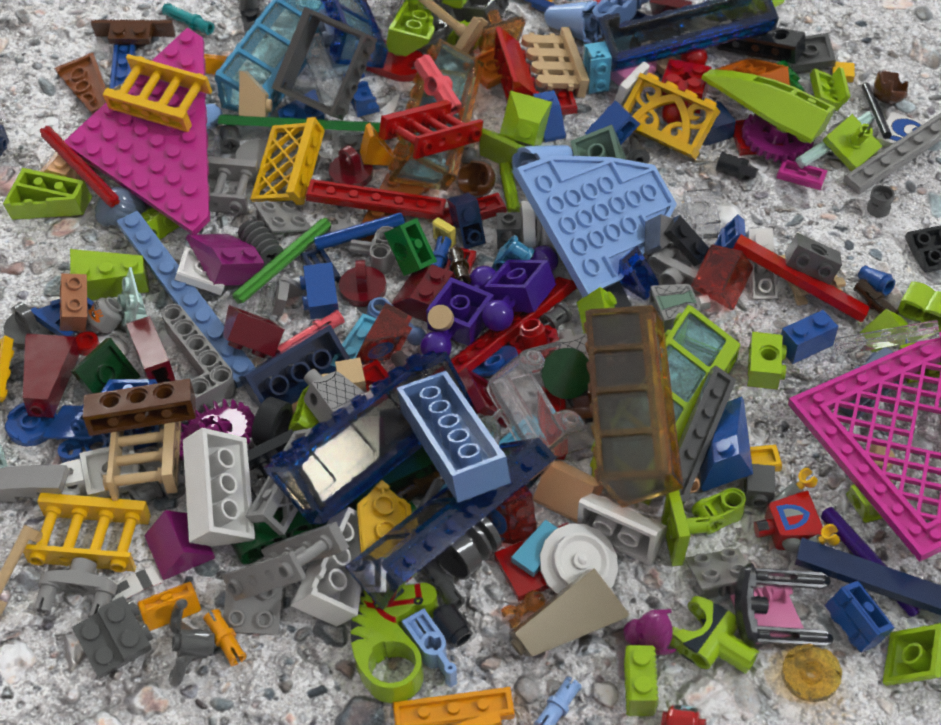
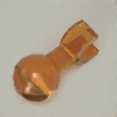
(530, 603)

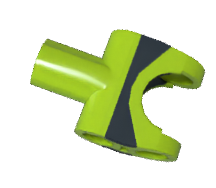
(714, 638)

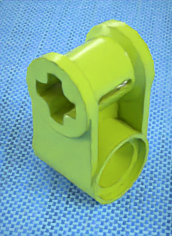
(719, 510)

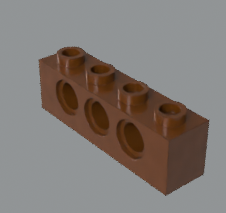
(139, 407)

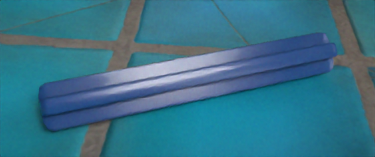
(357, 231)

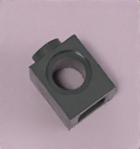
(507, 226)
(760, 486)

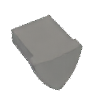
(286, 289)

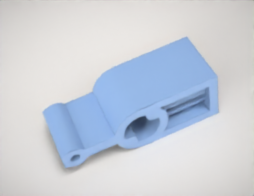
(430, 644)

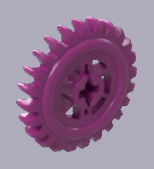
(765, 142)
(222, 419)

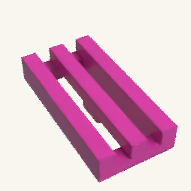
(801, 175)

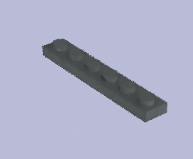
(702, 425)

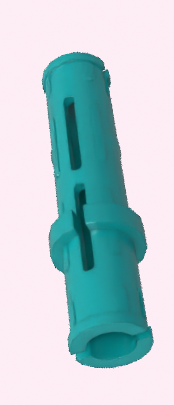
(194, 21)

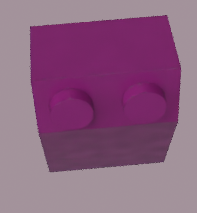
(225, 258)

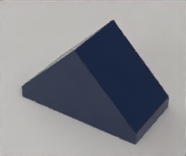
(722, 128)

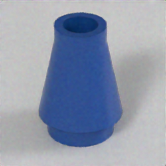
(879, 280)

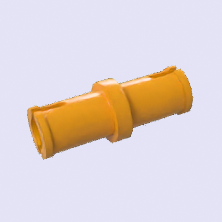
(225, 637)

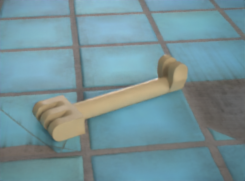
(26, 534)

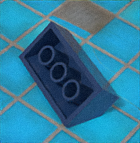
(284, 373)

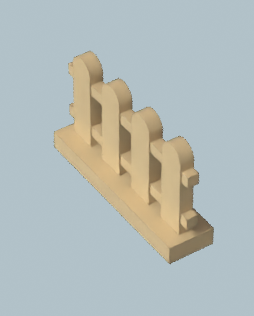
(567, 71)

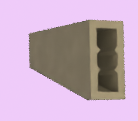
(572, 613)

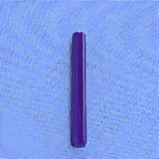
(858, 547)

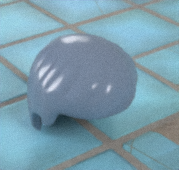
(128, 204)

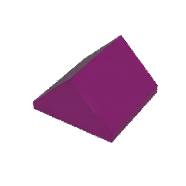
(171, 547)

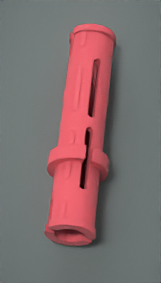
(333, 319)

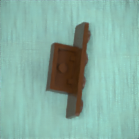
(132, 31)

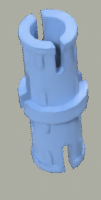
(559, 703)

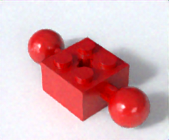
(686, 75)

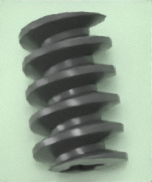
(258, 235)

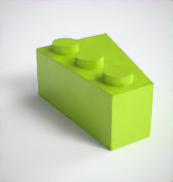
(46, 195)
(107, 271)

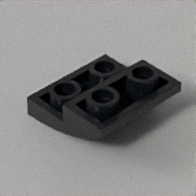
(926, 247)

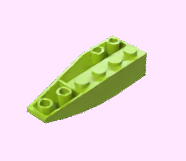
(775, 102)

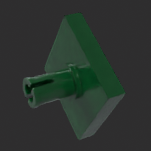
(101, 365)

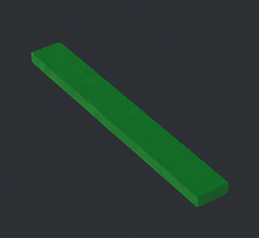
(270, 121)

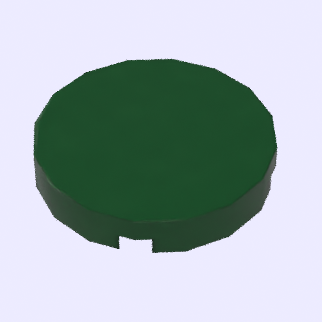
(565, 373)

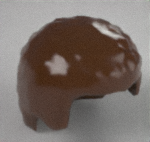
(889, 87)
(476, 178)

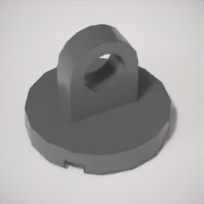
(23, 323)

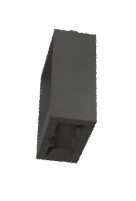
(468, 12)

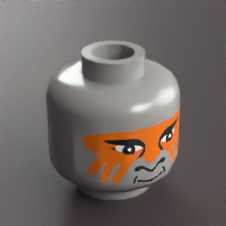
(104, 315)

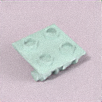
(130, 300)

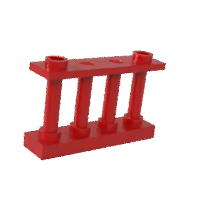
(421, 120)

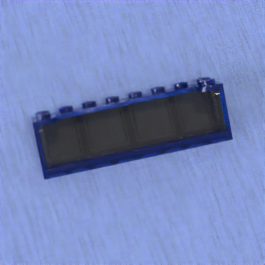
(356, 444)

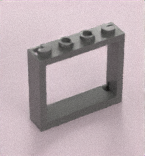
(297, 52)

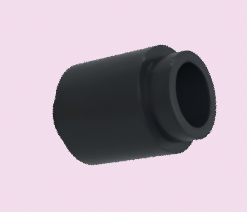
(452, 624)

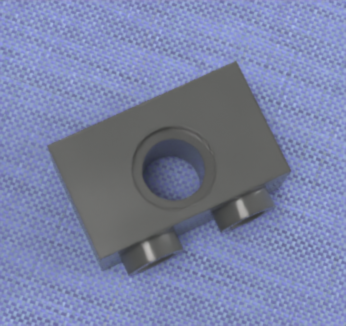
(813, 258)

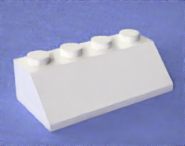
(217, 488)

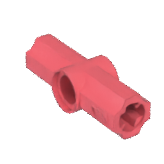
(437, 84)

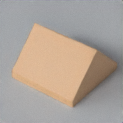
(564, 487)

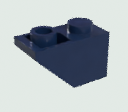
(467, 220)

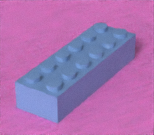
(453, 436)

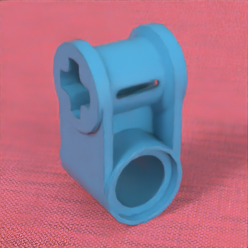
(512, 251)

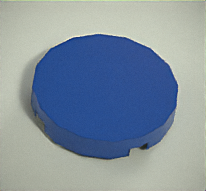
(26, 429)

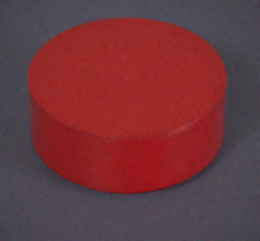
(87, 342)

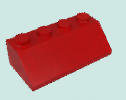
(513, 65)

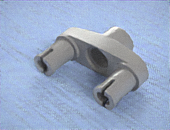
(670, 270)
(78, 579)

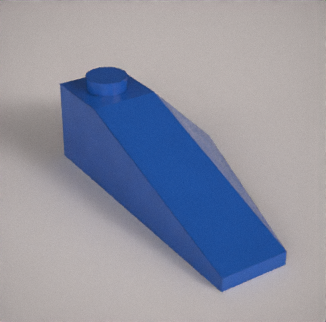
(729, 450)

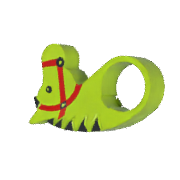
(381, 635)

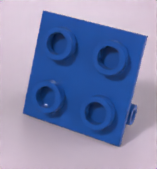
(68, 425)

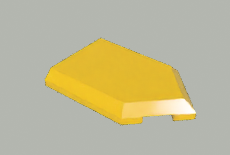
(379, 514)

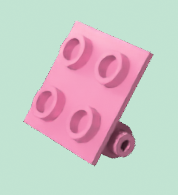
(780, 611)

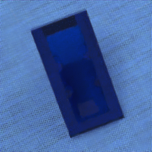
(638, 277)

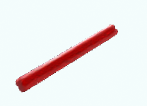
(80, 166)

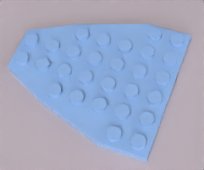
(594, 211)

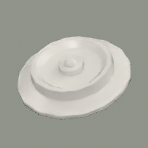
(573, 551)

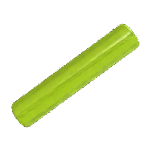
(509, 187)

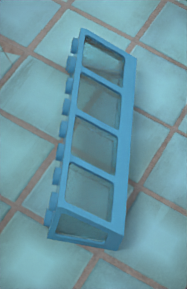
(263, 51)

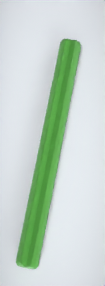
(281, 261)

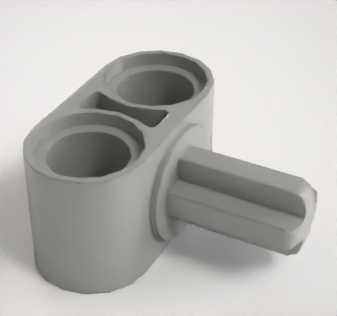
(379, 250)

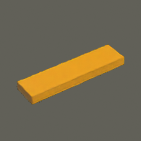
(454, 707)

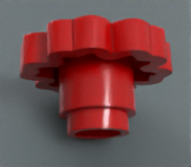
(534, 334)

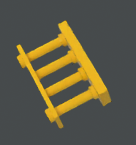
(157, 111)
(81, 509)

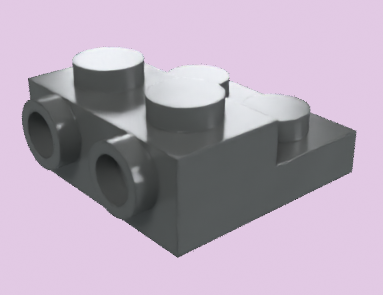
(113, 636)

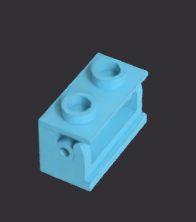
(597, 63)

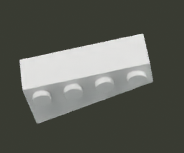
(329, 588)

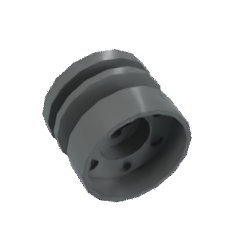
(469, 551)

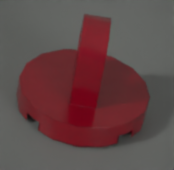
(350, 168)
(362, 284)

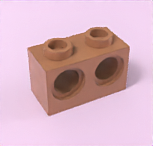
(73, 302)

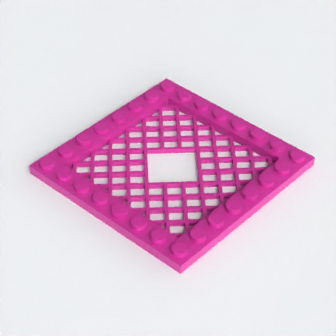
(815, 412)

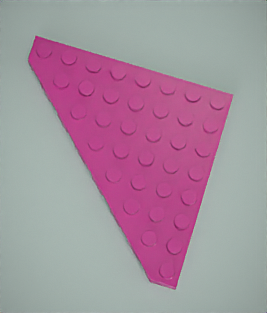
(151, 159)

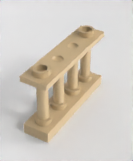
(167, 455)

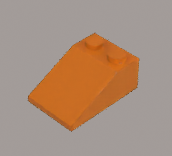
(760, 68)

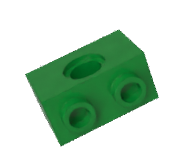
(410, 247)

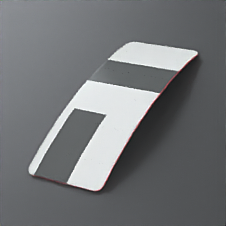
(138, 582)

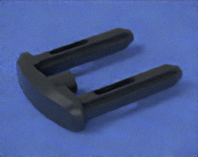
(747, 605)

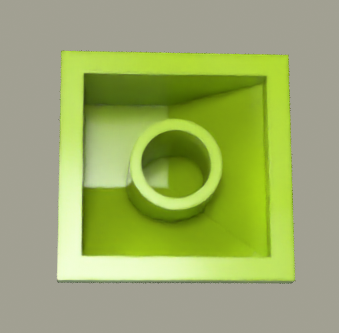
(525, 118)
(913, 655)

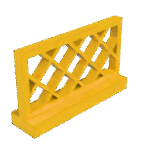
(302, 162)

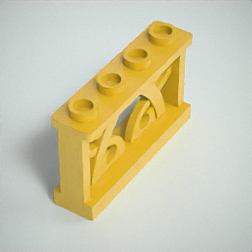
(681, 141)

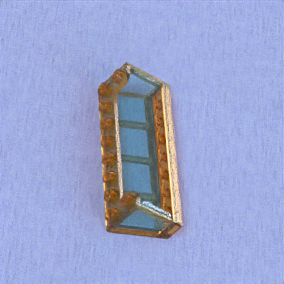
(442, 168)

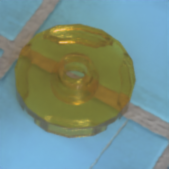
(814, 660)

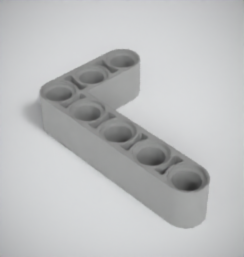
(215, 377)

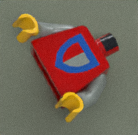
(794, 517)

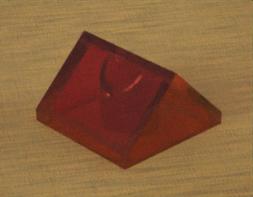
(723, 275)

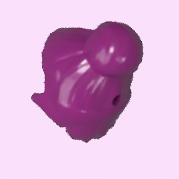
(651, 630)

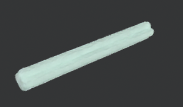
(821, 148)

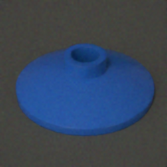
(496, 361)

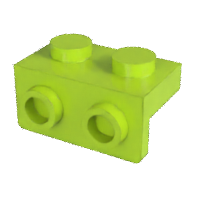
(830, 88)

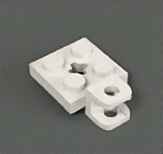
(90, 471)

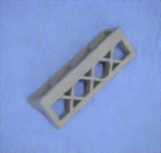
(270, 498)

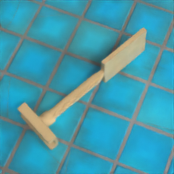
(467, 34)

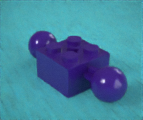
(519, 287)
(467, 306)

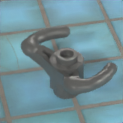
(187, 642)

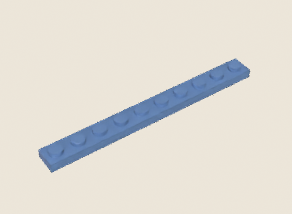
(187, 296)

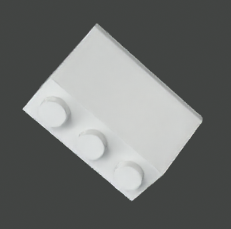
(624, 527)

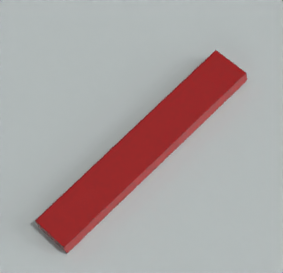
(375, 199)
(815, 287)

